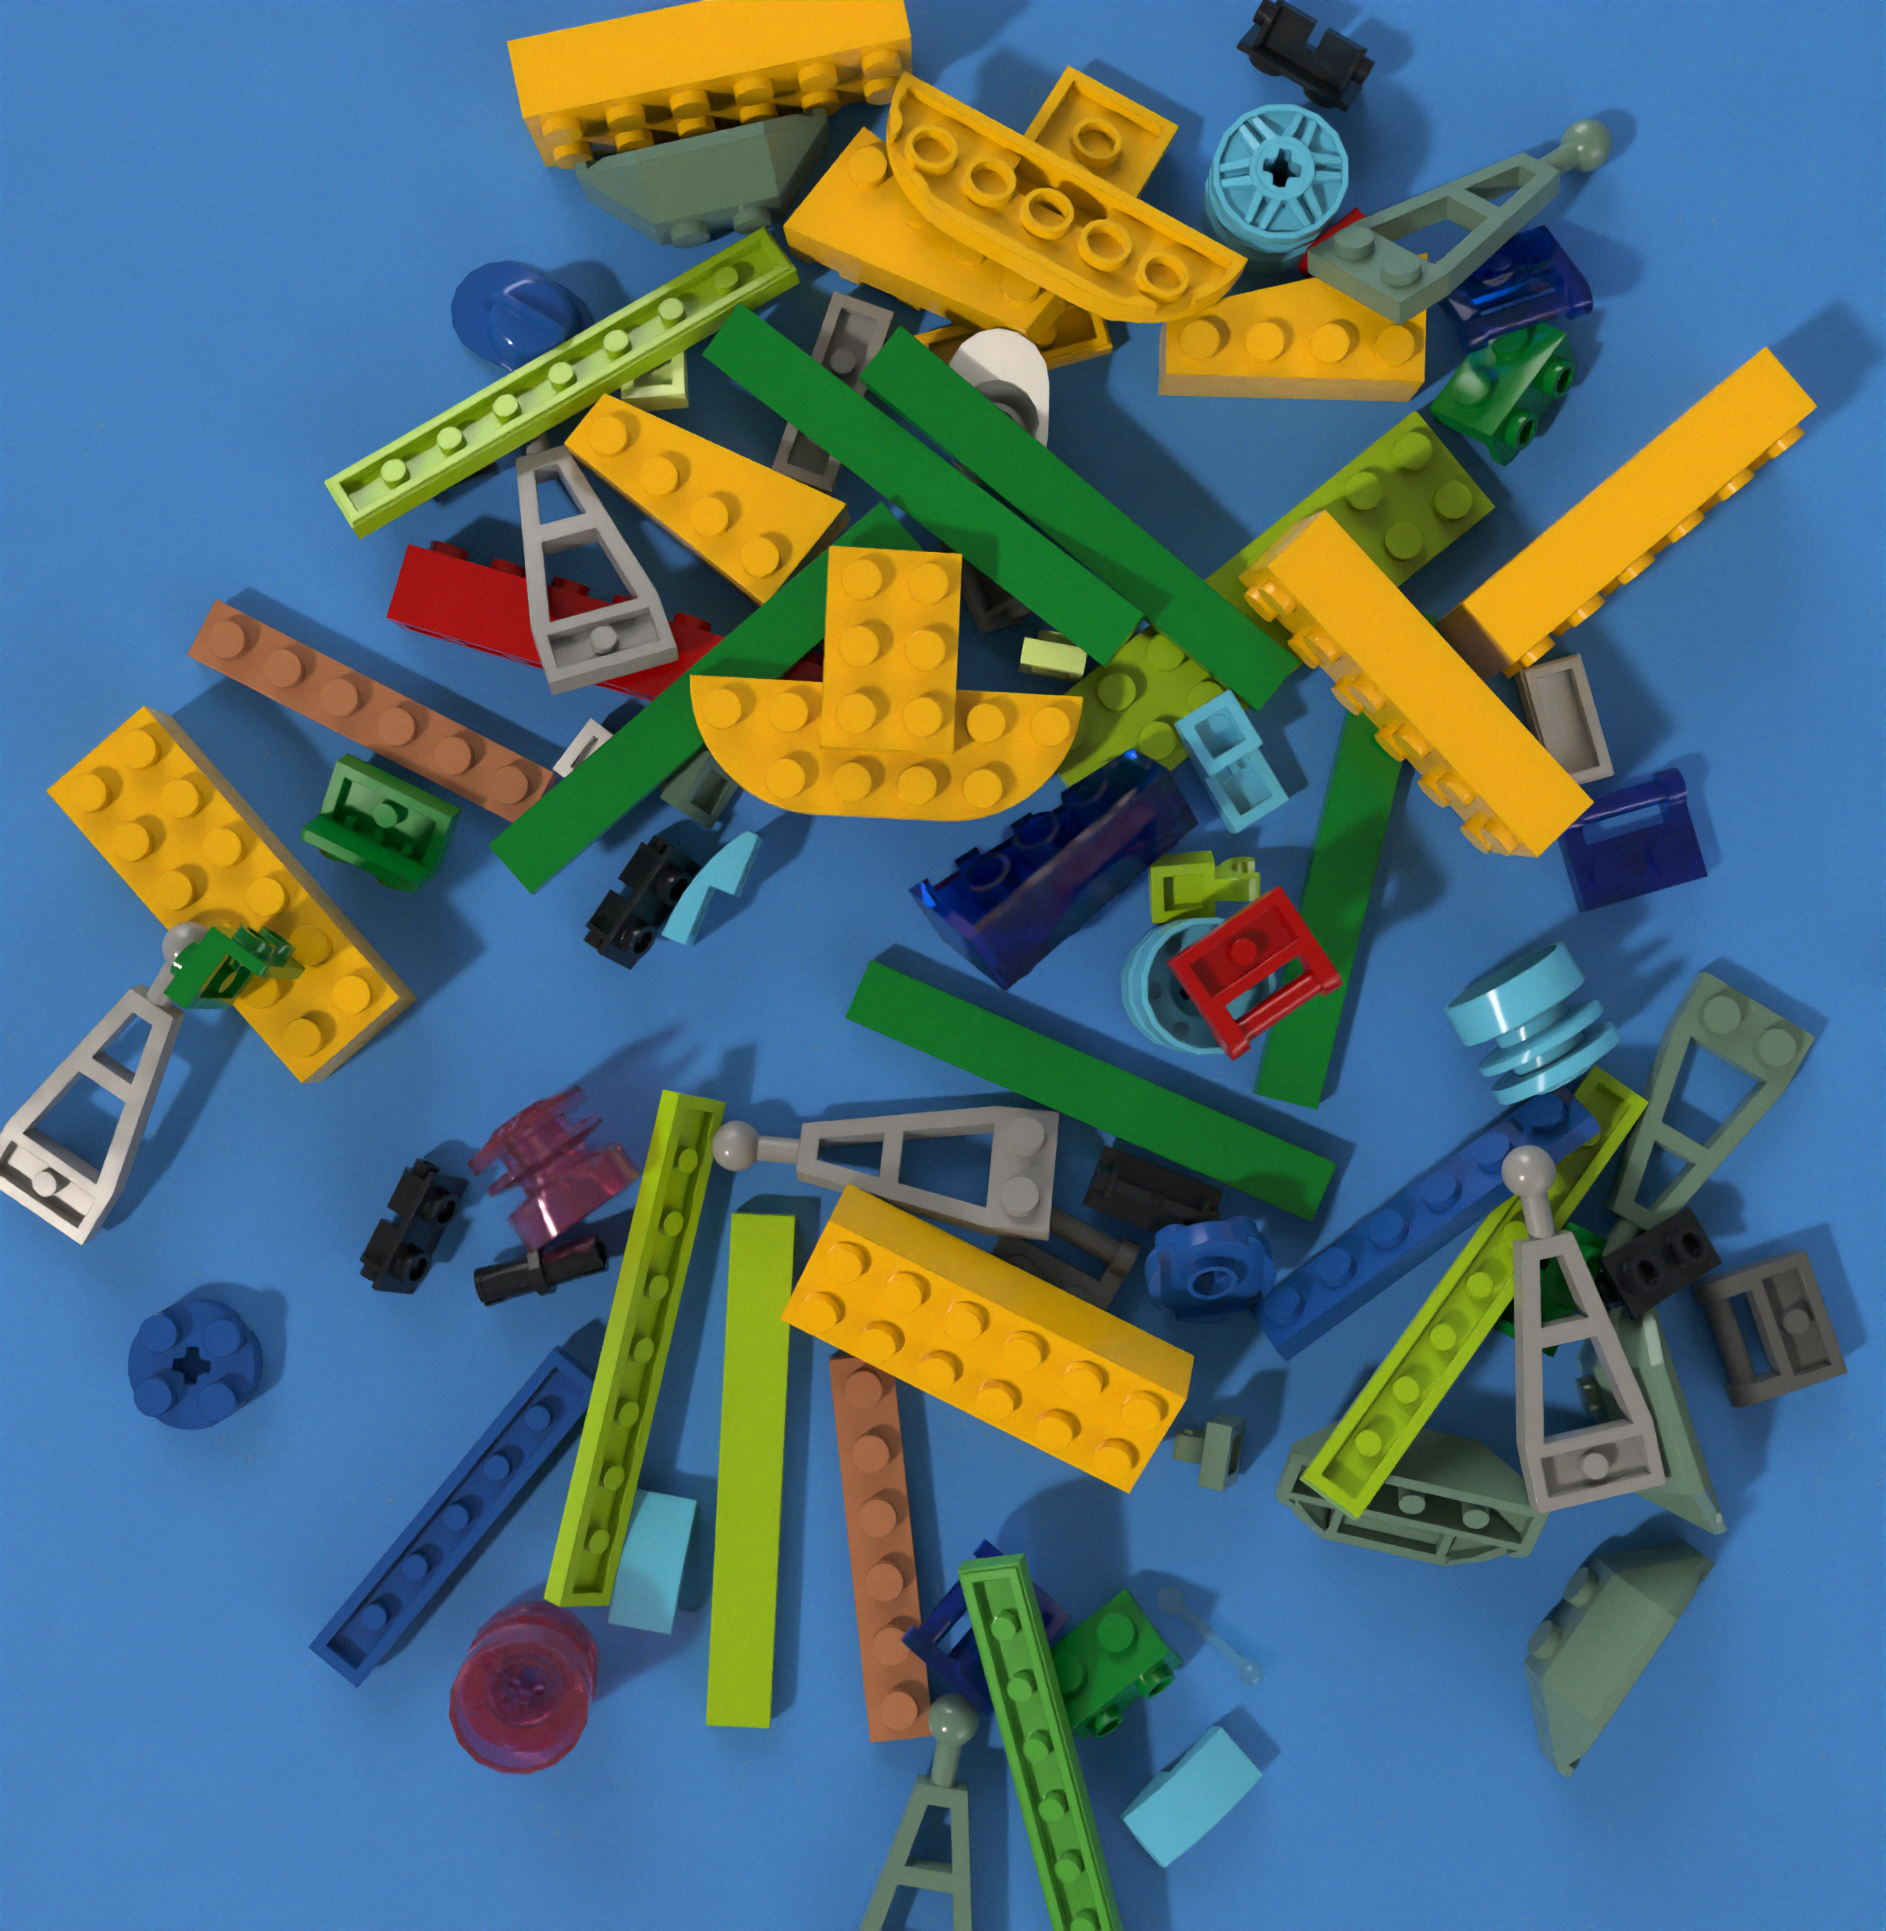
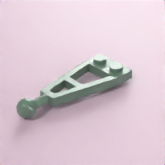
(1402, 284)
(1738, 1034)
(952, 1723)

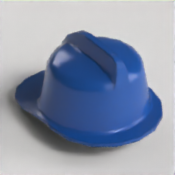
(515, 314)

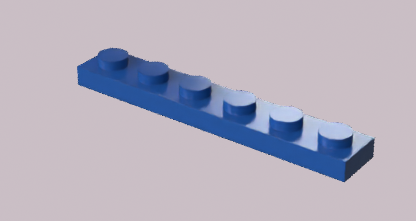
(1416, 1223)
(456, 1517)

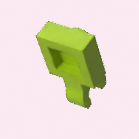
(1190, 885)

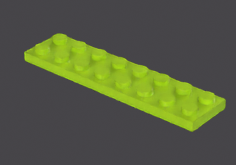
(1395, 500)

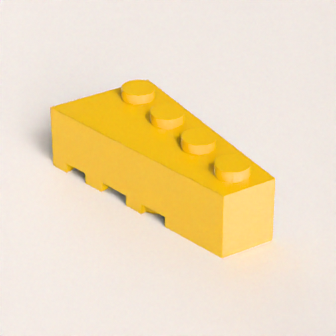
(876, 237)
(1293, 345)
(713, 502)

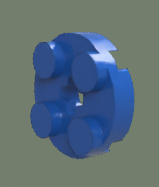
(1229, 1248)
(164, 1387)

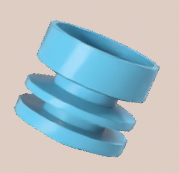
(1269, 221)
(1153, 994)
(1533, 1026)

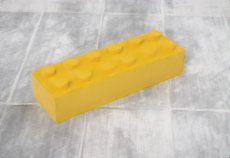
(703, 71)
(1629, 519)
(1413, 689)
(212, 861)
(990, 1339)

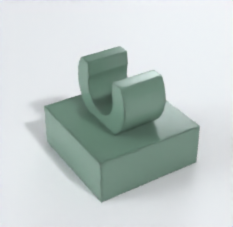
(699, 789)
(1215, 1449)

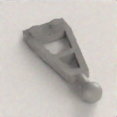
(604, 640)
(51, 1177)
(1018, 1177)
(1594, 1459)

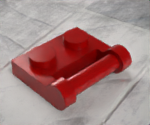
(1243, 954)

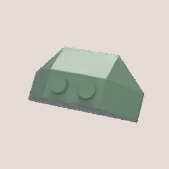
(710, 180)
(1688, 1484)
(1439, 1504)
(1603, 1642)

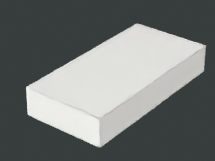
(1565, 717)

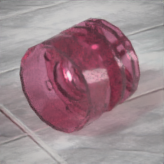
(553, 1167)
(518, 1722)

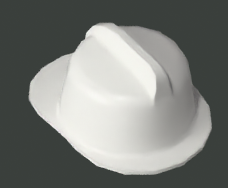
(1010, 375)

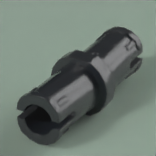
(541, 1270)

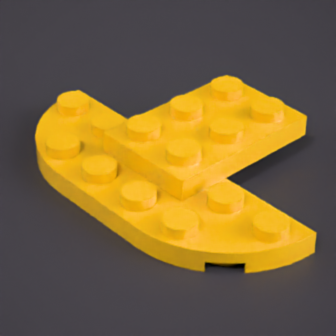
(1060, 197)
(886, 721)

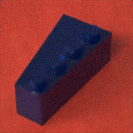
(1057, 867)

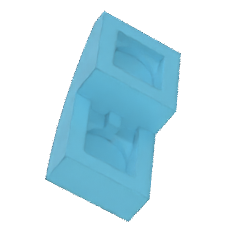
(1229, 761)
(724, 872)
(652, 1562)
(1190, 1798)

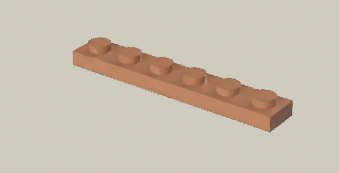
(369, 713)
(880, 1547)

